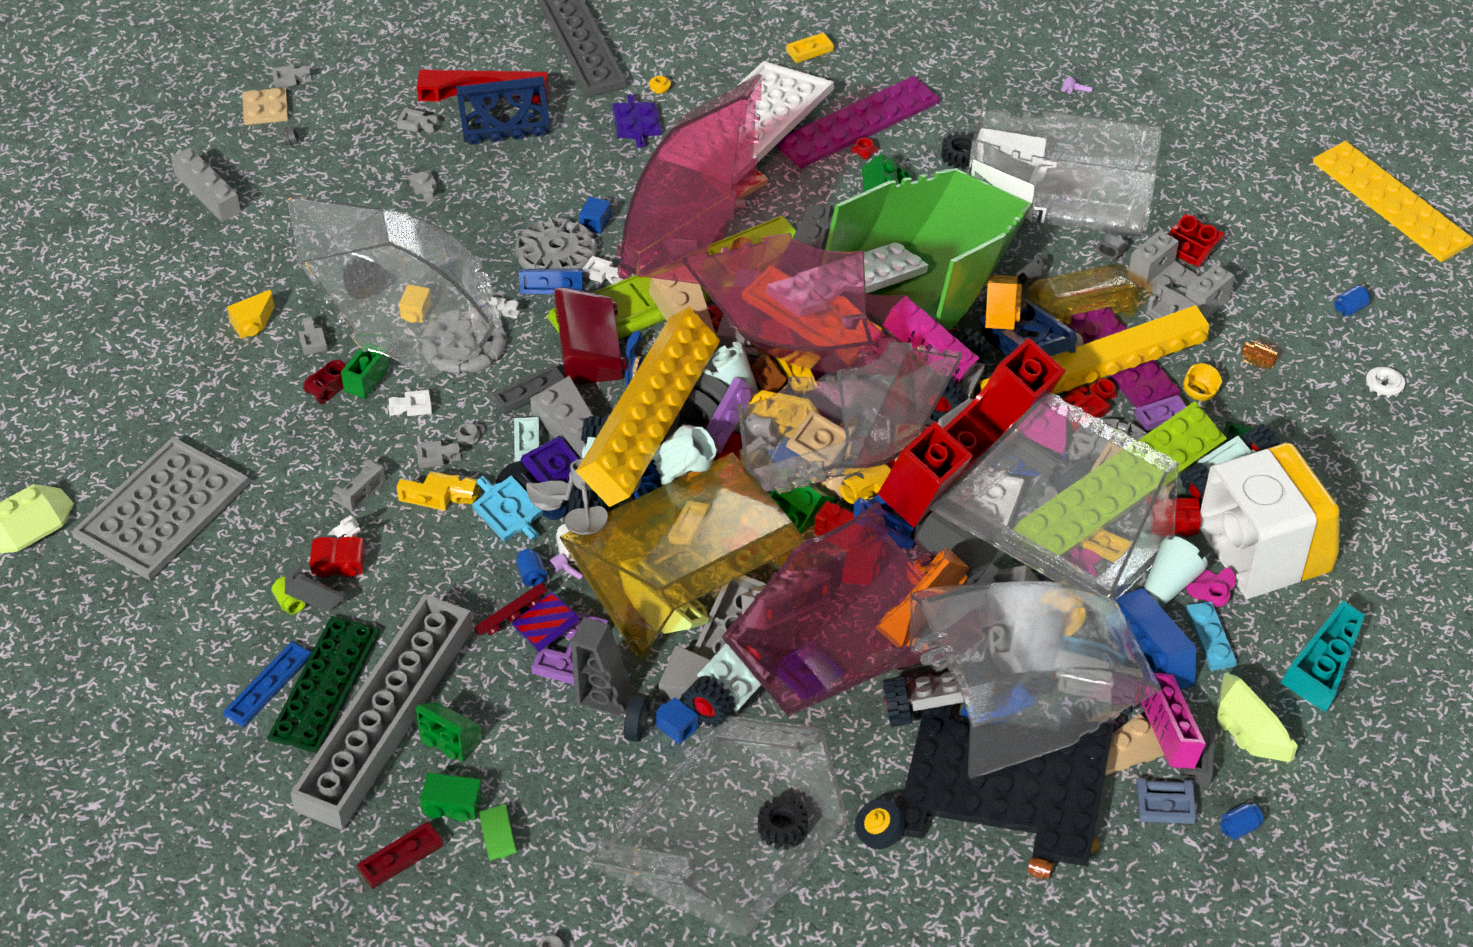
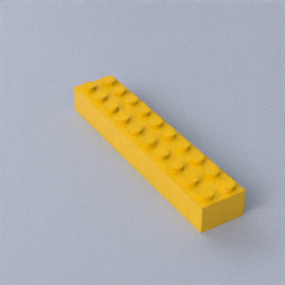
(648, 407)

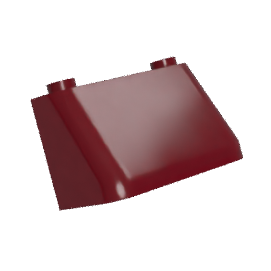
(588, 336)

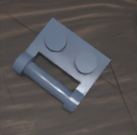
(1163, 806)

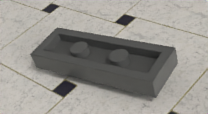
(520, 392)

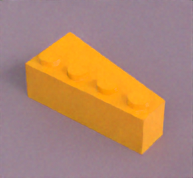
(1003, 302)

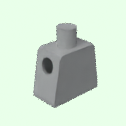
(680, 673)

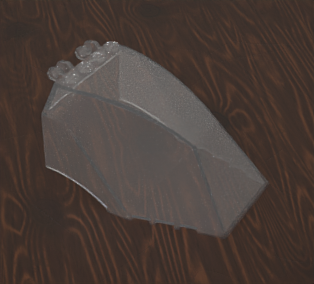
(396, 282)
(876, 404)

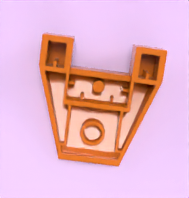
(942, 571)

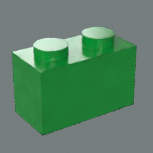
(364, 372)
(451, 797)

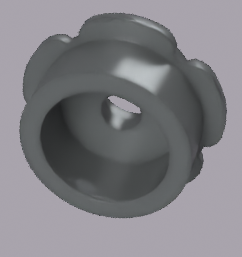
(290, 136)

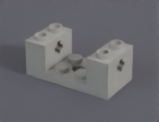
(1156, 265)

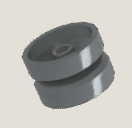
(703, 401)

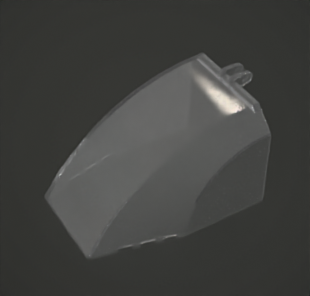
(1031, 663)

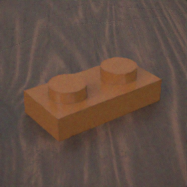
(768, 373)

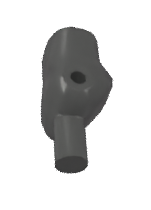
(1112, 246)
(1031, 271)

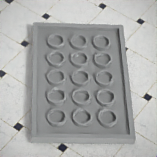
(160, 508)

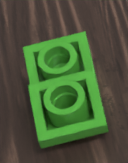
(497, 832)

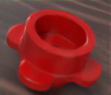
(864, 148)
(1104, 389)

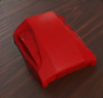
(1195, 240)

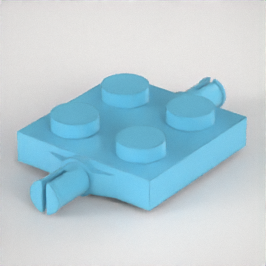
(506, 508)

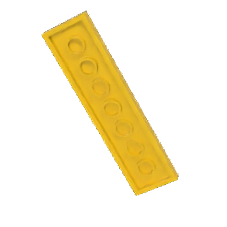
(1393, 201)

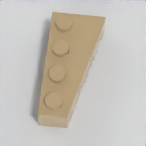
(675, 296)

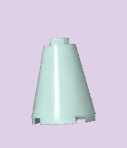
(731, 363)
(1173, 569)

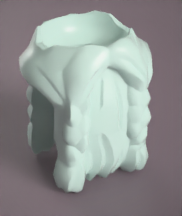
(685, 452)

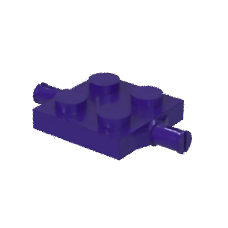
(636, 120)

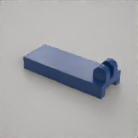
(545, 280)
(896, 527)

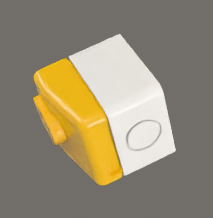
(1270, 520)

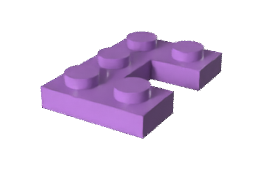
(1156, 413)
(557, 664)

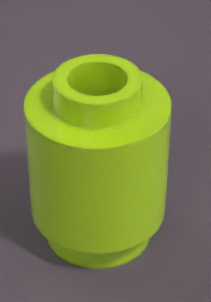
(287, 603)

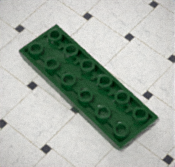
(324, 684)

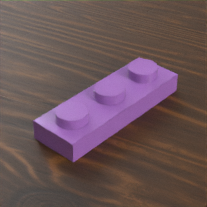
(726, 415)

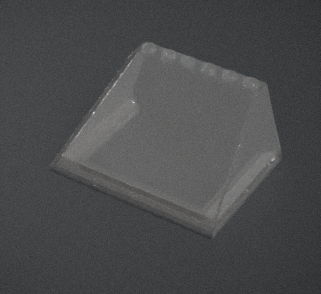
(1069, 498)
(696, 822)

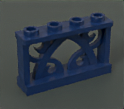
(503, 89)
(1053, 339)

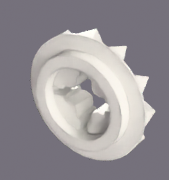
(1378, 375)

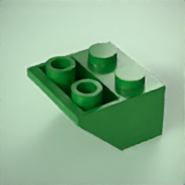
(880, 171)
(802, 504)
(447, 730)

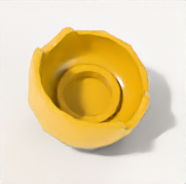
(1203, 377)

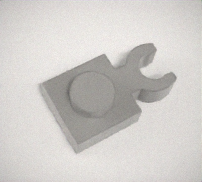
(414, 120)

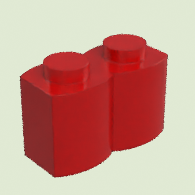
(337, 556)

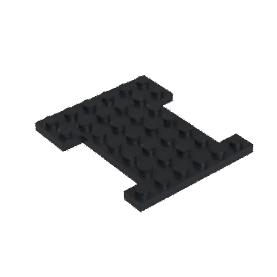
(1045, 795)

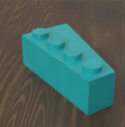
(1325, 658)

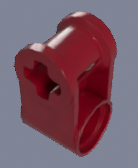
(327, 382)

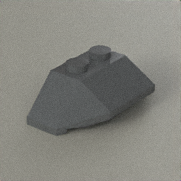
(938, 533)

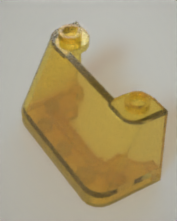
(1085, 292)

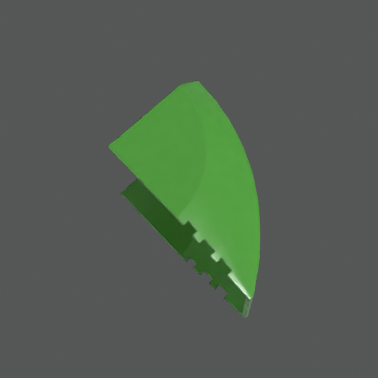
(947, 221)

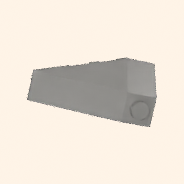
(723, 614)

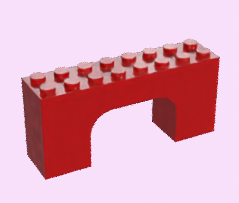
(944, 454)

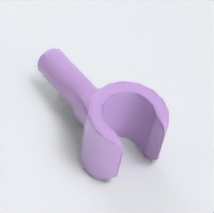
(1070, 82)
(560, 562)

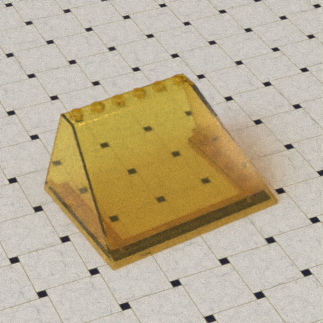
(680, 546)

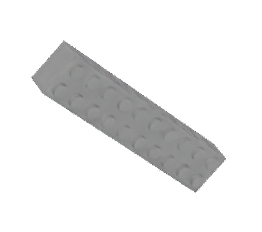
(381, 712)

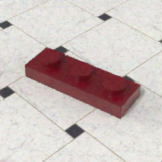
(510, 611)
(399, 855)

